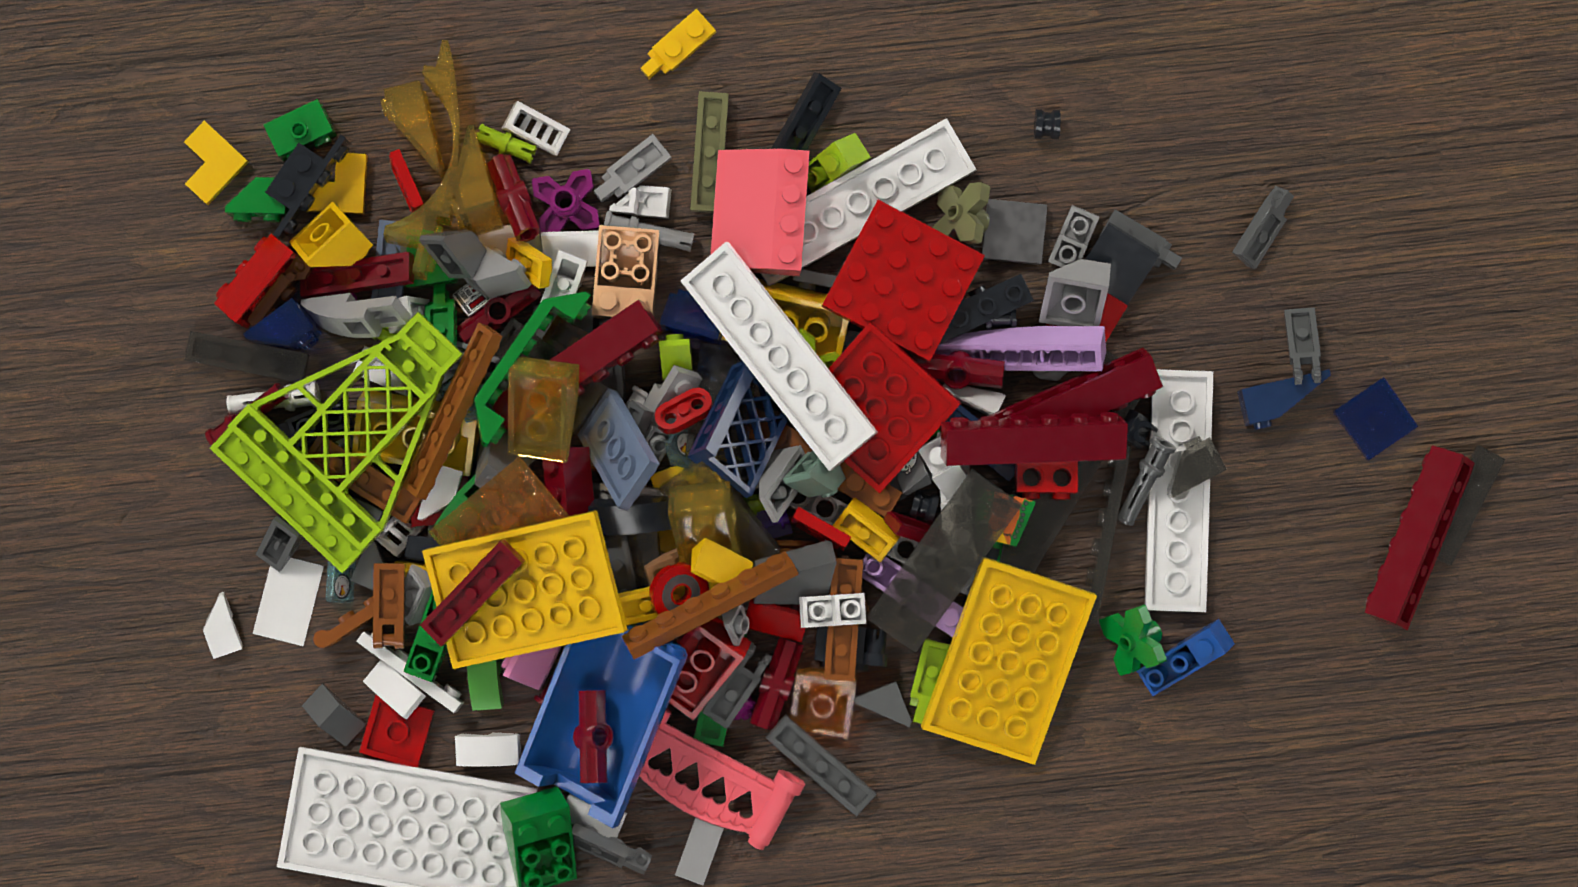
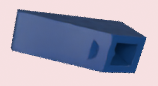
(1188, 657)

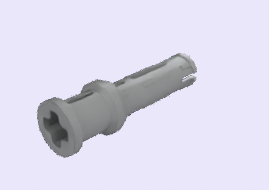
(667, 236)

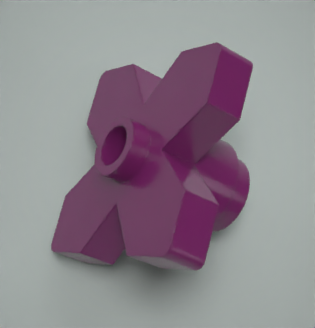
(576, 189)

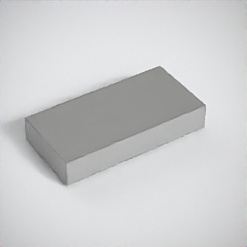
(699, 851)

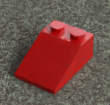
(707, 666)

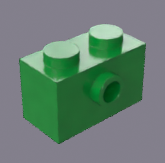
(304, 125)

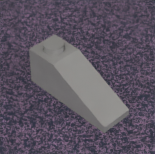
(772, 489)

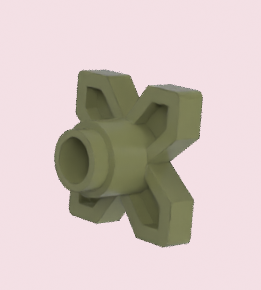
(964, 212)

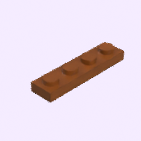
(372, 483)
(842, 639)

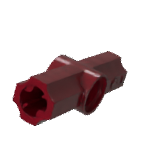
(513, 198)
(514, 303)
(975, 370)
(776, 684)
(593, 736)

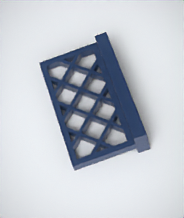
(720, 418)

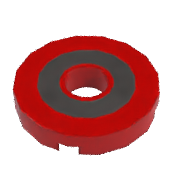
(668, 580)

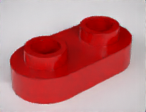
(682, 410)

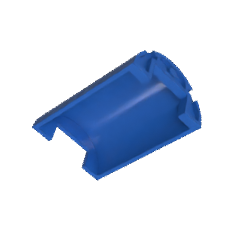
(634, 710)

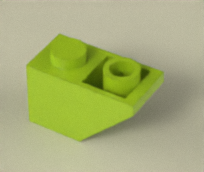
(836, 161)
(675, 351)

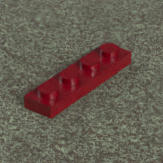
(363, 275)
(472, 592)

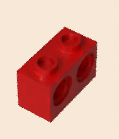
(1046, 482)

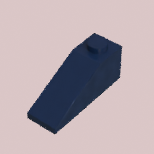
(1273, 399)

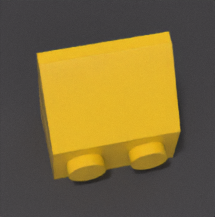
(331, 240)

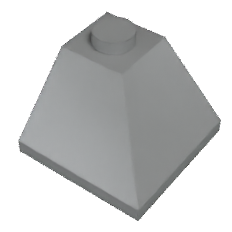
(1076, 294)

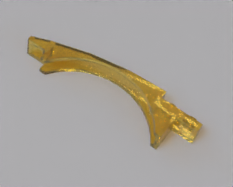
(438, 208)

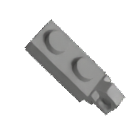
(633, 168)

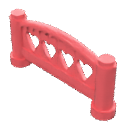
(768, 796)

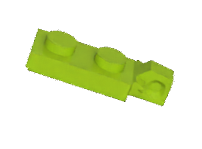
(926, 676)

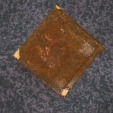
(822, 704)

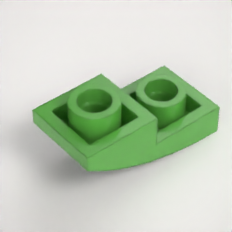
(485, 685)

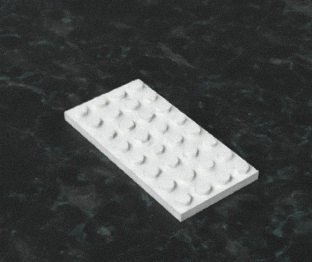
(395, 823)

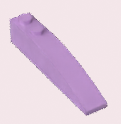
(1035, 347)

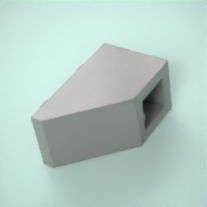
(498, 275)

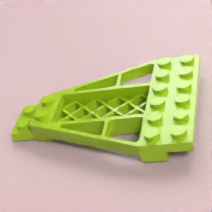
(301, 488)

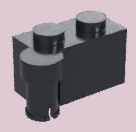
(869, 648)

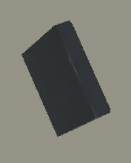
(1128, 259)

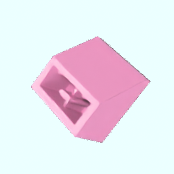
(531, 667)

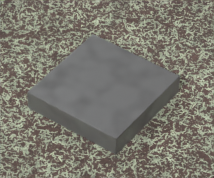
(1015, 232)

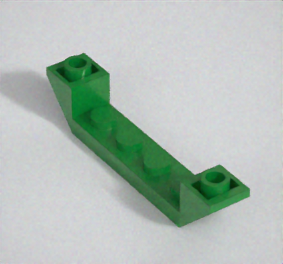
(566, 307)

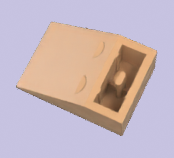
(624, 269)

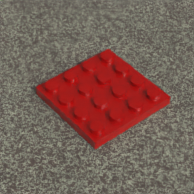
(903, 280)
(896, 399)

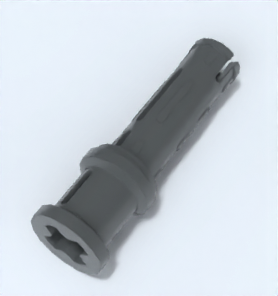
(1151, 468)

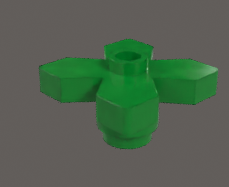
(1136, 639)

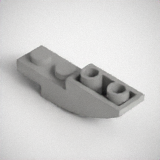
(354, 318)
(676, 383)

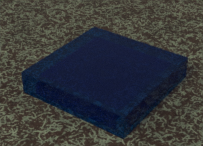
(1375, 418)

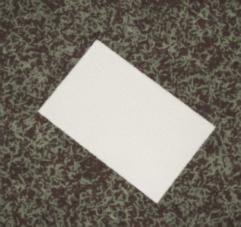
(288, 601)

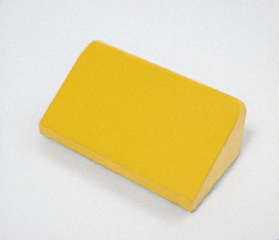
(866, 529)
(717, 562)

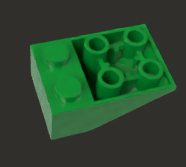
(539, 838)

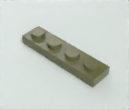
(709, 139)

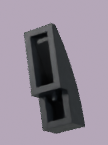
(644, 516)

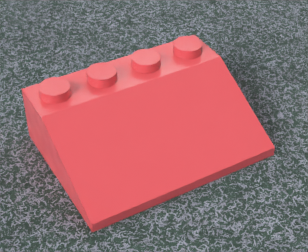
(762, 207)

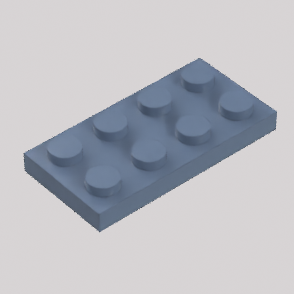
(618, 449)

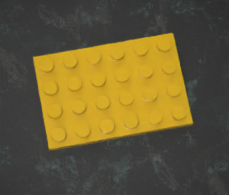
(551, 600)
(1008, 660)

